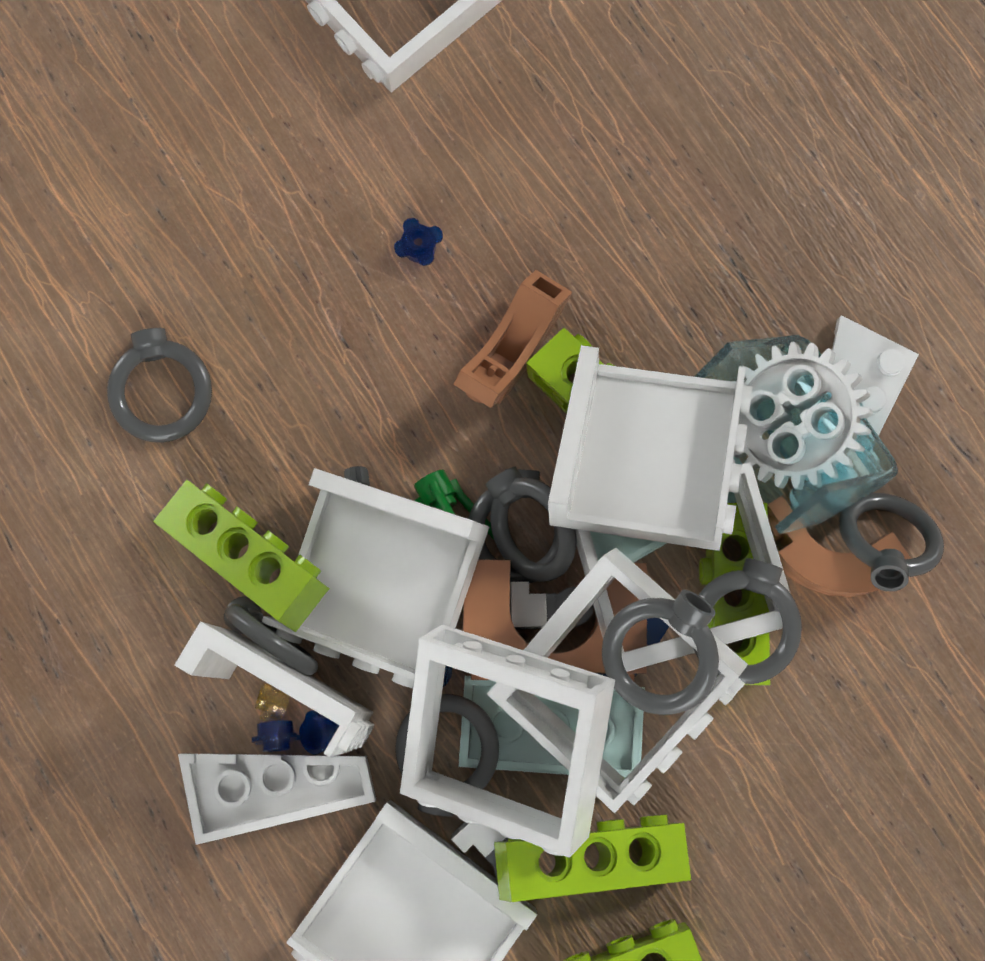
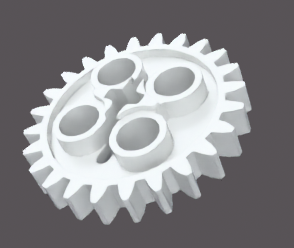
(816, 451)

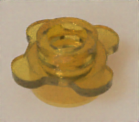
(271, 703)

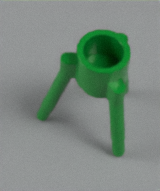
(439, 492)

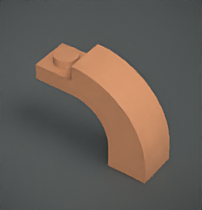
(516, 340)
(822, 568)

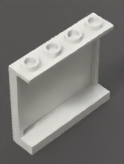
(649, 454)
(389, 572)
(218, 651)
(409, 900)

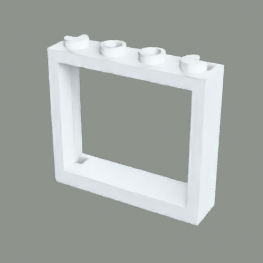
(413, 55)
(762, 549)
(529, 673)
(559, 737)

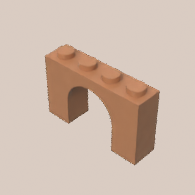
(488, 616)

